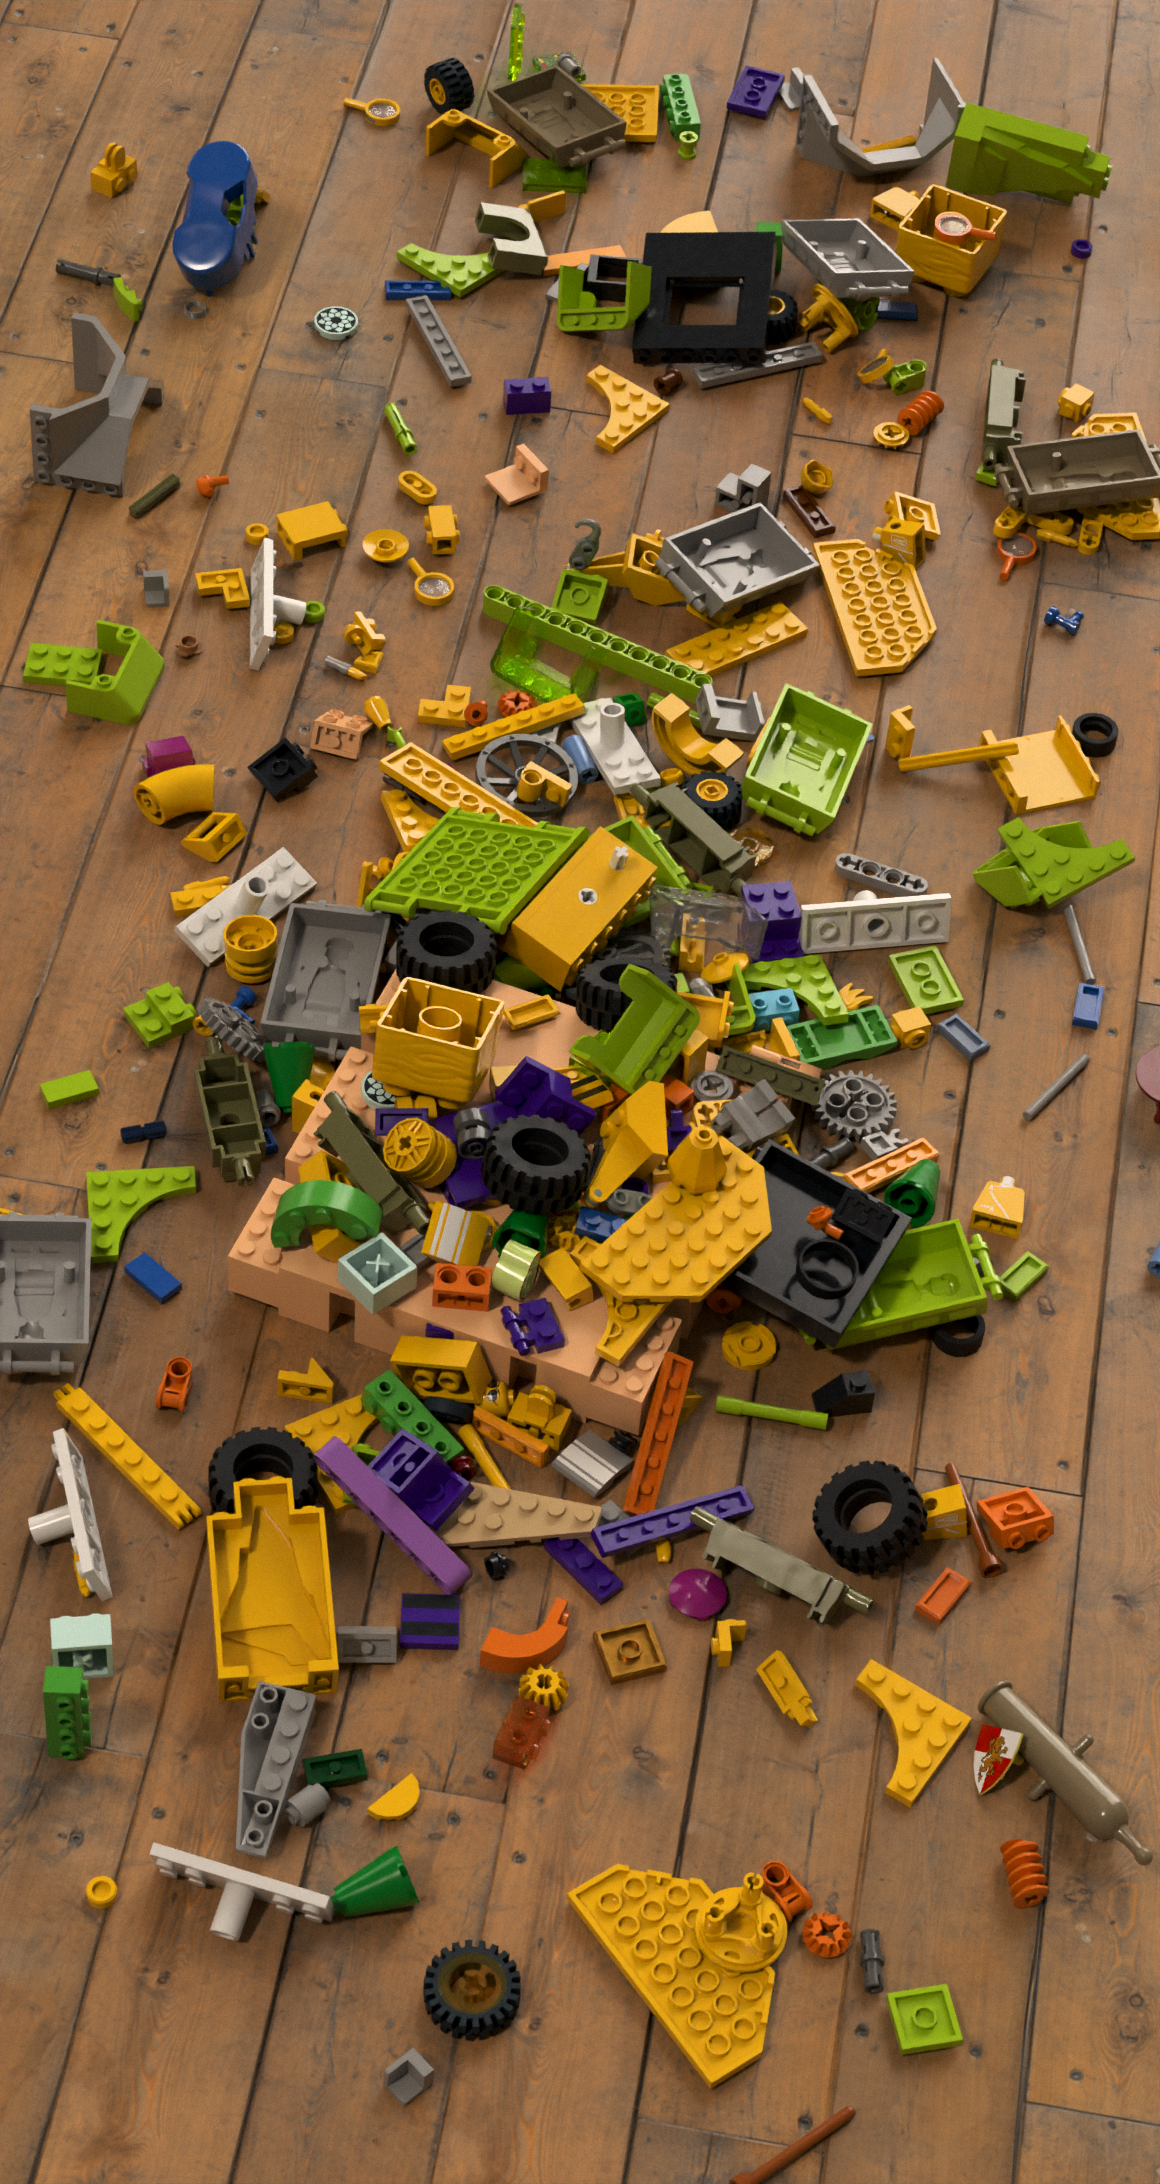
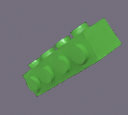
(679, 105)
(399, 1408)
(67, 1712)

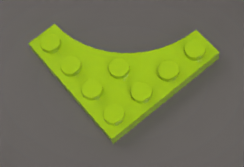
(456, 272)
(1061, 869)
(808, 981)
(123, 1196)

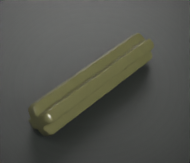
(154, 495)

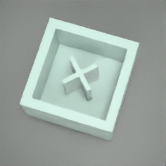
(377, 1273)
(83, 1643)

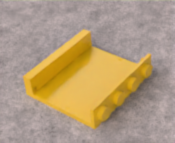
(1046, 770)

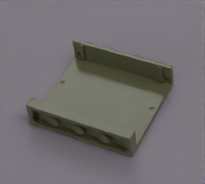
(780, 1078)

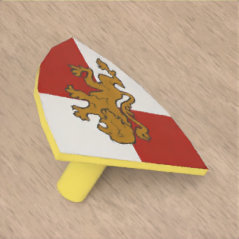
(994, 1755)

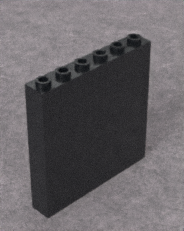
(770, 1272)

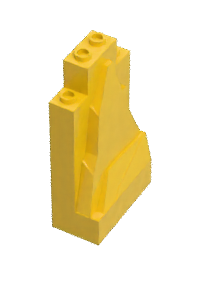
(271, 1593)

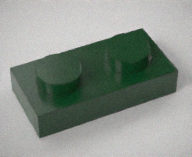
(336, 1769)

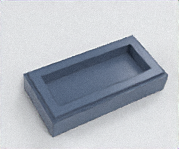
(963, 1037)

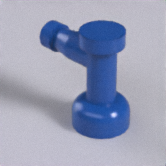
(1072, 624)
(246, 997)

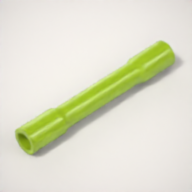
(802, 1417)

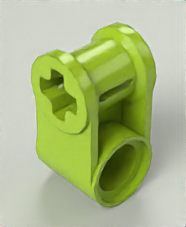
(907, 377)

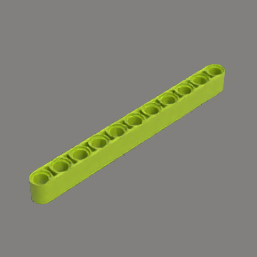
(578, 636)

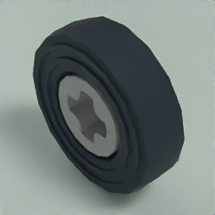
(449, 1410)

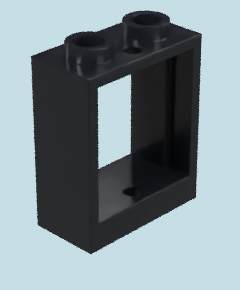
(611, 267)

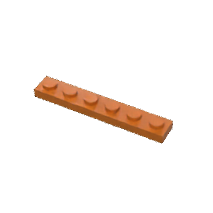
(658, 1434)

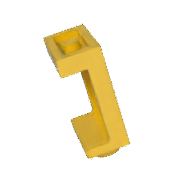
(310, 527)
(712, 1015)

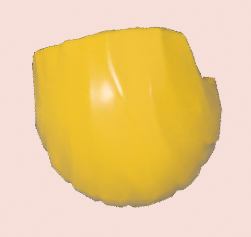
(816, 477)

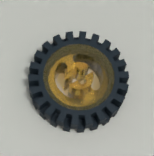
(463, 2010)

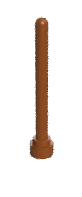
(989, 1563)
(795, 2149)

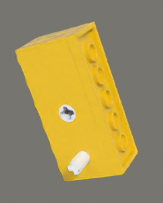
(580, 909)

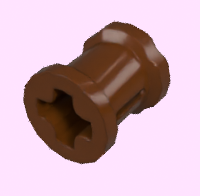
(665, 383)

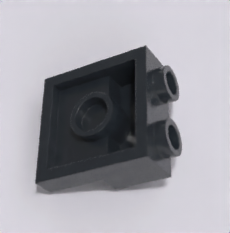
(283, 769)

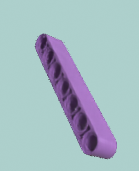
(392, 1516)

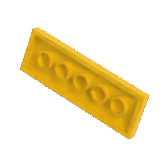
(740, 640)

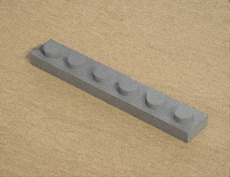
(438, 341)
(776, 361)

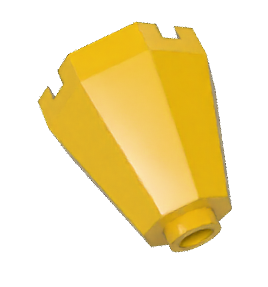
(698, 1161)

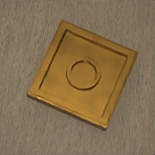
(629, 1651)

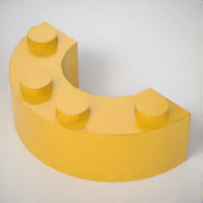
(685, 745)

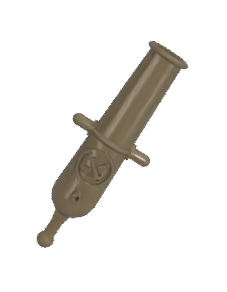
(1063, 1769)

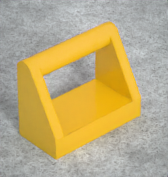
(217, 841)

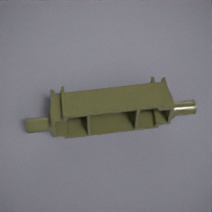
(1000, 413)
(696, 838)
(225, 1096)
(362, 1152)
(777, 1568)

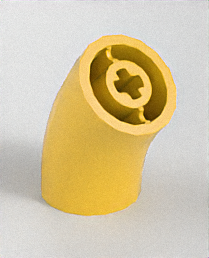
(176, 792)

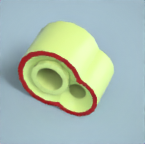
(516, 1270)

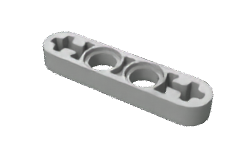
(882, 873)

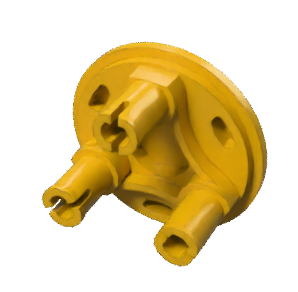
(832, 311)
(741, 1927)

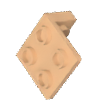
(521, 480)
(339, 733)

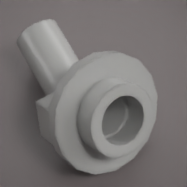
(701, 987)

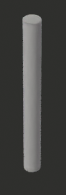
(1079, 944)
(1049, 1093)

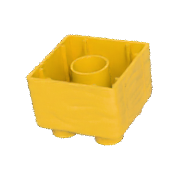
(943, 263)
(436, 1042)

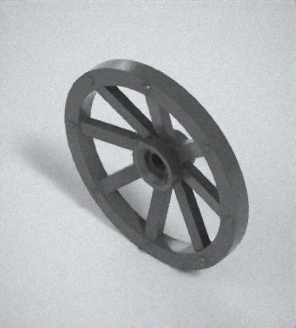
(512, 741)
(631, 944)

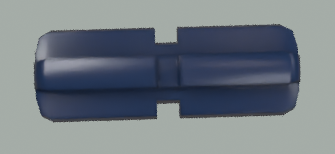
(149, 1130)

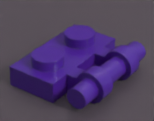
(540, 1324)

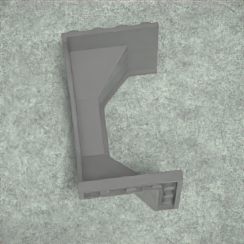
(823, 142)
(90, 440)

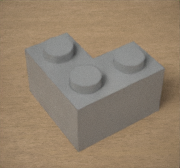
(744, 490)

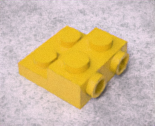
(913, 509)

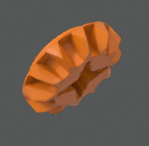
(507, 701)
(823, 1945)

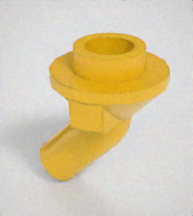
(383, 869)

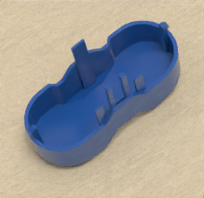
(206, 242)

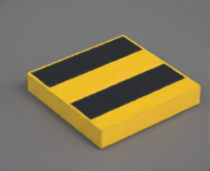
(591, 1091)

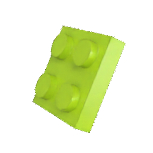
(924, 2019)

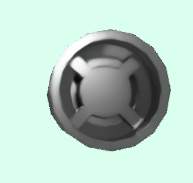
(471, 1133)

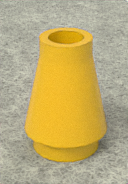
(378, 712)

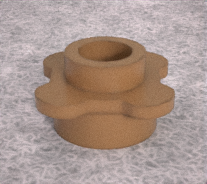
(188, 646)

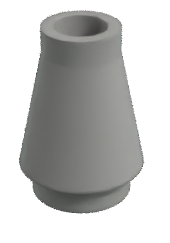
(267, 1108)

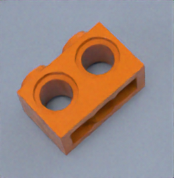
(462, 1287)

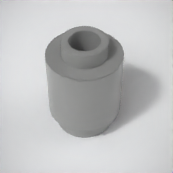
(306, 1805)

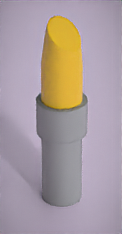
(345, 668)

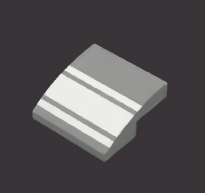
(592, 1463)

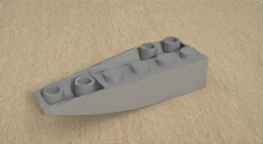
(269, 1761)

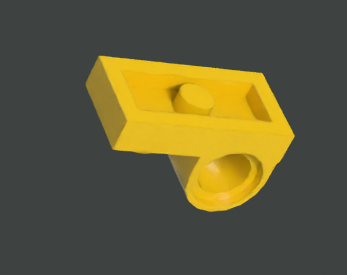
(537, 781)

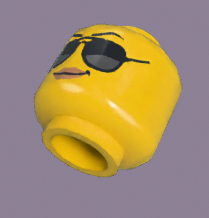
(498, 1399)

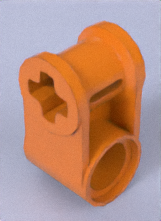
(175, 1389)
(787, 1893)

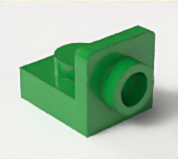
(633, 707)

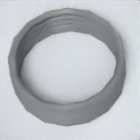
(195, 314)

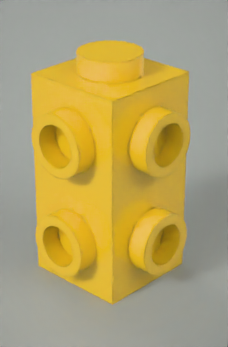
(441, 528)

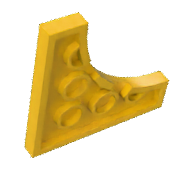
(629, 405)
(406, 818)
(626, 1320)
(344, 1420)
(922, 1725)

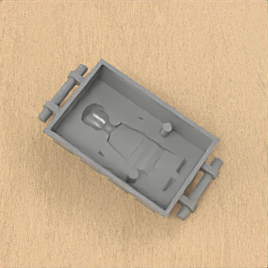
(847, 258)
(734, 560)
(323, 975)
(44, 1292)

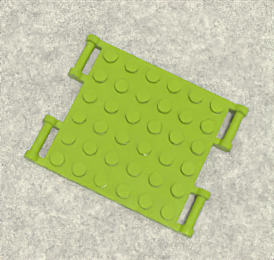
(476, 868)

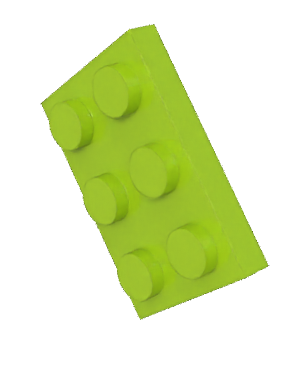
(58, 663)
(926, 980)

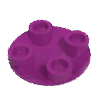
(697, 1593)

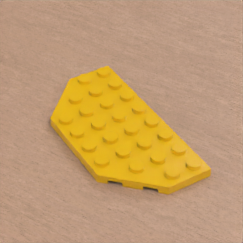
(1134, 518)
(875, 606)
(686, 1241)
(650, 1935)

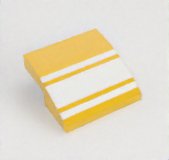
(454, 1235)

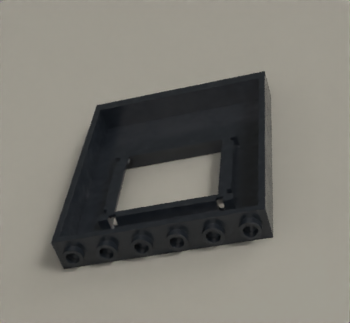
(707, 261)

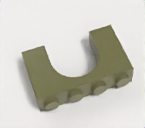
(522, 254)

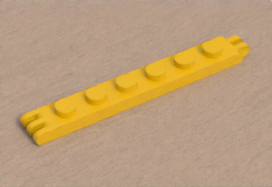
(126, 1456)

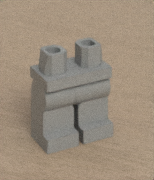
(753, 1118)

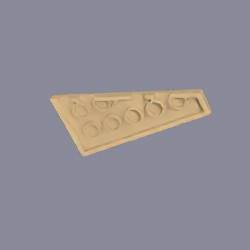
(505, 1515)

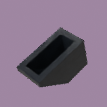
(845, 1395)

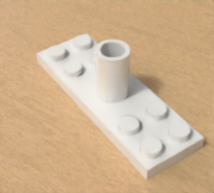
(267, 607)
(614, 746)
(261, 892)
(875, 922)
(74, 1517)
(239, 1890)

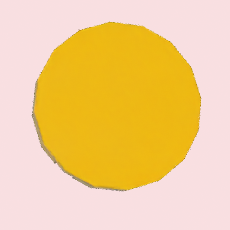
(748, 1346)

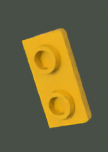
(900, 733)

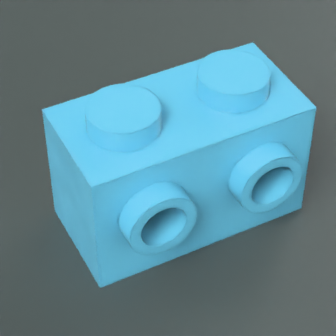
(769, 1006)

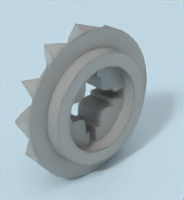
(715, 1080)

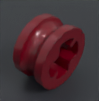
(464, 1467)

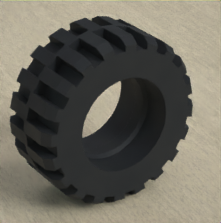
(451, 934)
(598, 992)
(541, 1188)
(262, 1452)
(889, 1541)

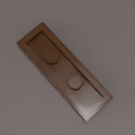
(809, 511)

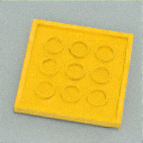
(635, 105)

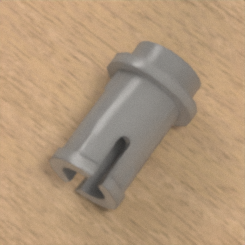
(566, 63)

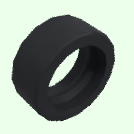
(1099, 723)
(960, 1347)

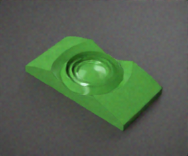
(861, 1037)

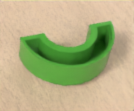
(325, 1204)

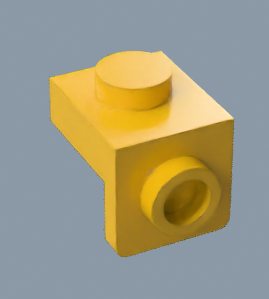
(726, 1632)

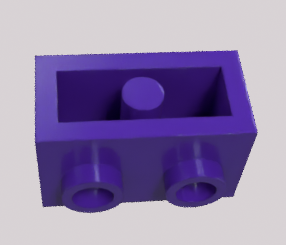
(527, 395)

